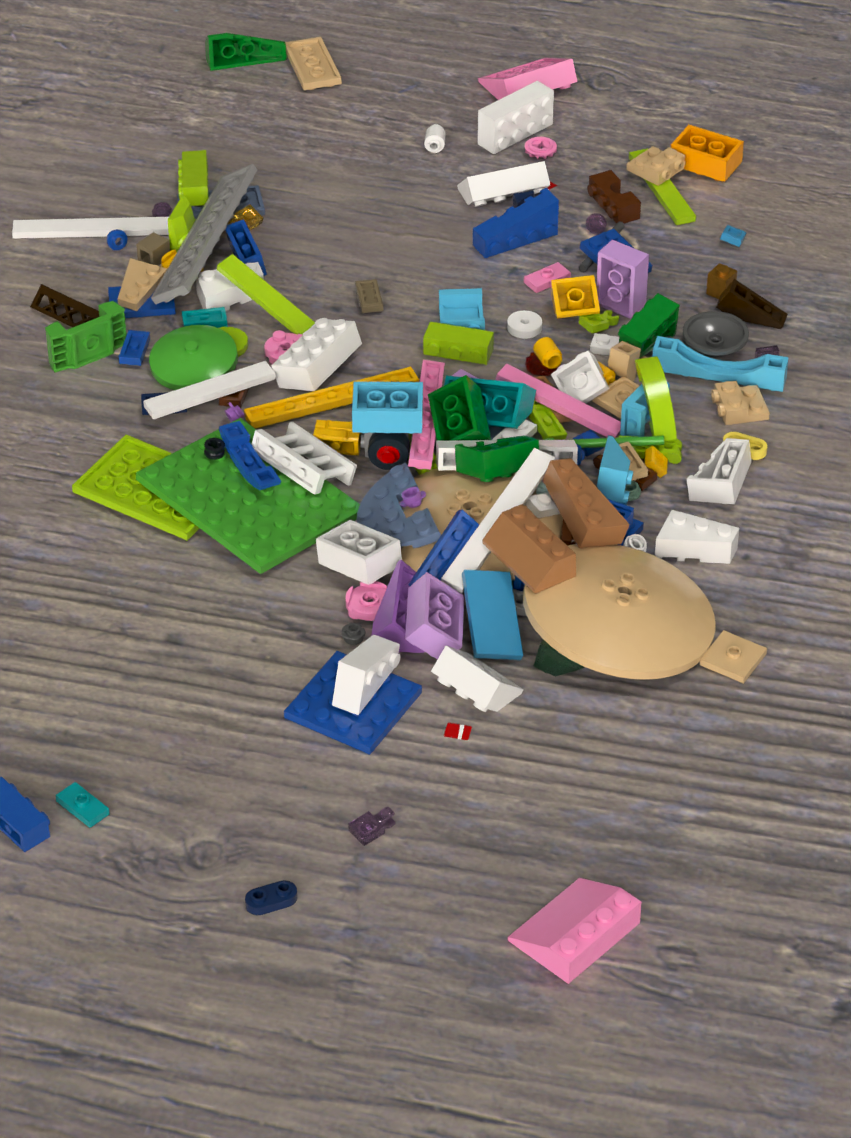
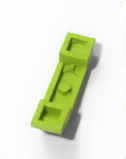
(657, 398)

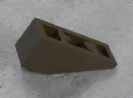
(750, 306)

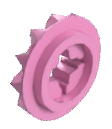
(534, 144)

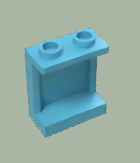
(462, 308)
(635, 414)

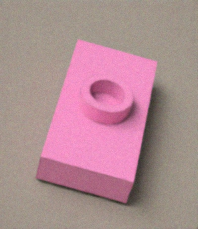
(542, 278)

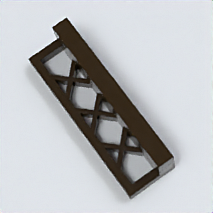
(67, 302)

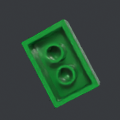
(459, 411)

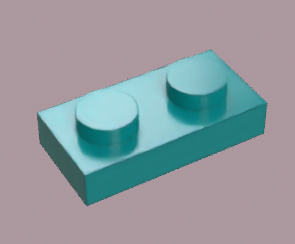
(212, 317)

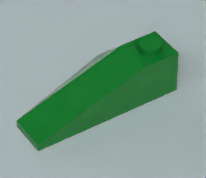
(237, 50)

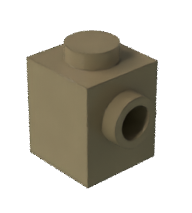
(152, 249)

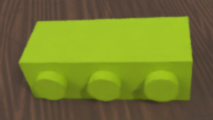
(458, 343)

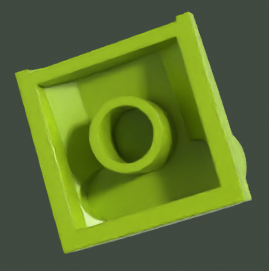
(180, 223)

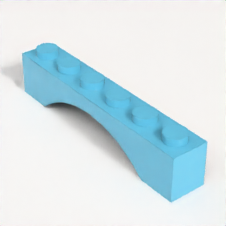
(765, 371)

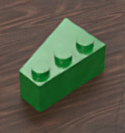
(655, 319)
(494, 459)

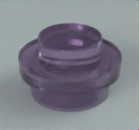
(162, 210)
(596, 223)

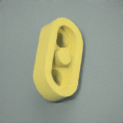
(757, 446)

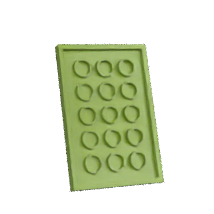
(115, 485)

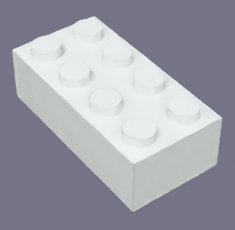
(515, 117)
(316, 354)

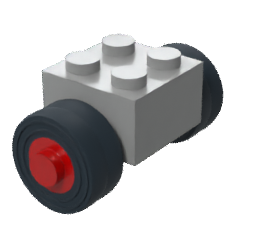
(386, 449)

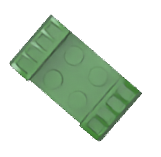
(88, 340)

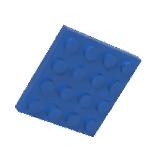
(363, 731)

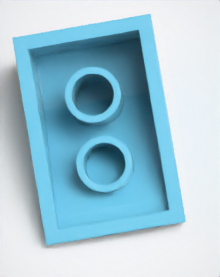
(614, 472)

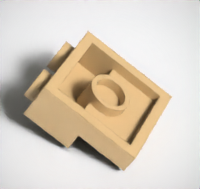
(657, 165)
(739, 403)

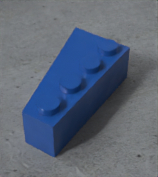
(518, 226)

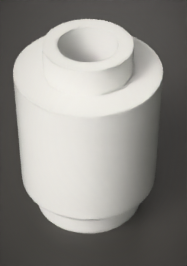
(435, 138)

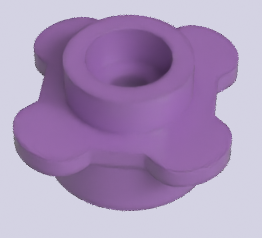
(234, 413)
(412, 497)

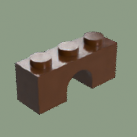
(606, 191)

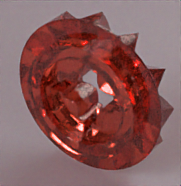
(535, 367)

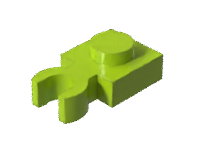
(598, 322)

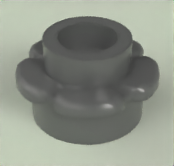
(353, 633)

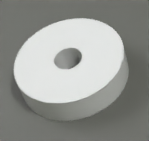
(524, 324)

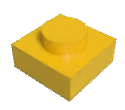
(656, 461)

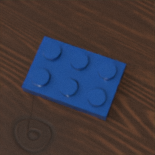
(595, 244)

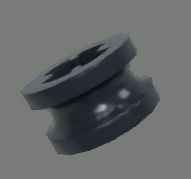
(214, 448)

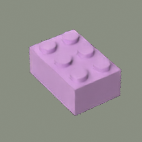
(622, 278)
(434, 616)

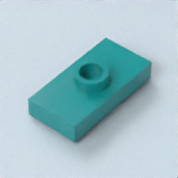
(82, 804)

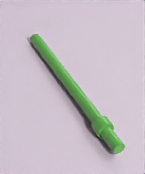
(634, 441)

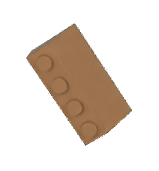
(530, 549)

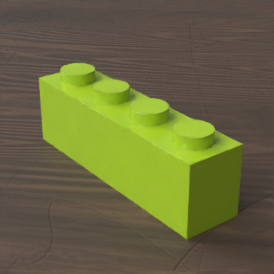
(193, 177)

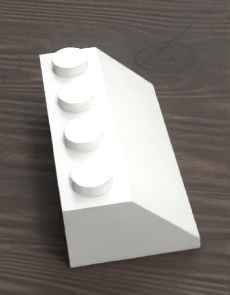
(504, 183)

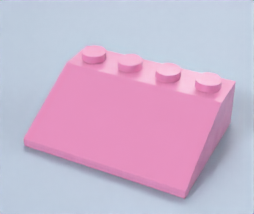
(549, 71)
(578, 927)

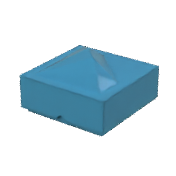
(733, 235)

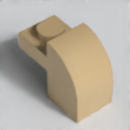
(623, 358)

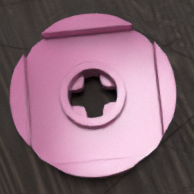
(277, 343)
(358, 597)

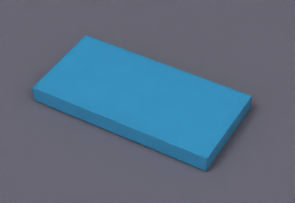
(492, 615)

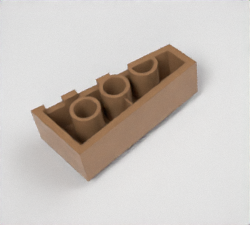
(583, 506)

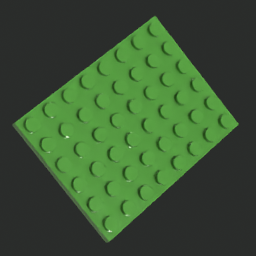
(251, 523)

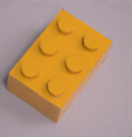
(709, 152)

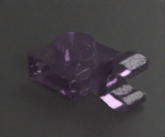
(370, 827)

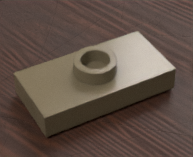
(369, 296)

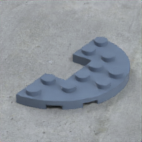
(383, 512)

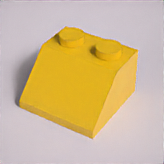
(574, 296)

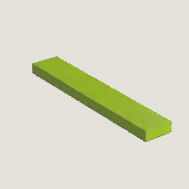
(670, 198)
(265, 295)

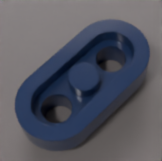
(271, 897)

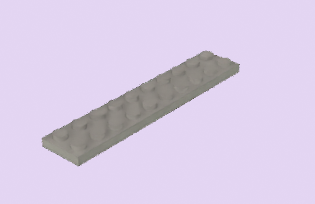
(204, 235)

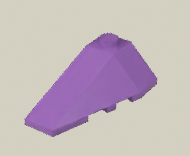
(392, 612)

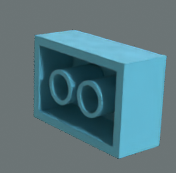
(387, 407)

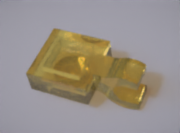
(250, 216)

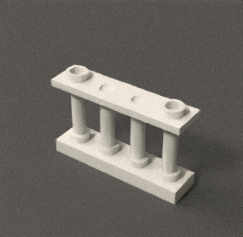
(297, 467)

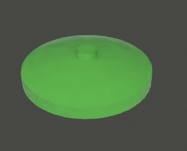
(192, 356)

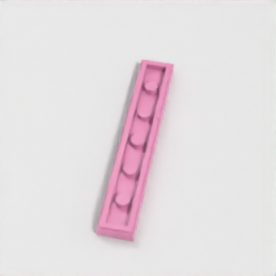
(563, 403)

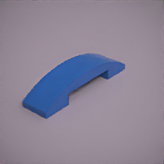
(246, 458)

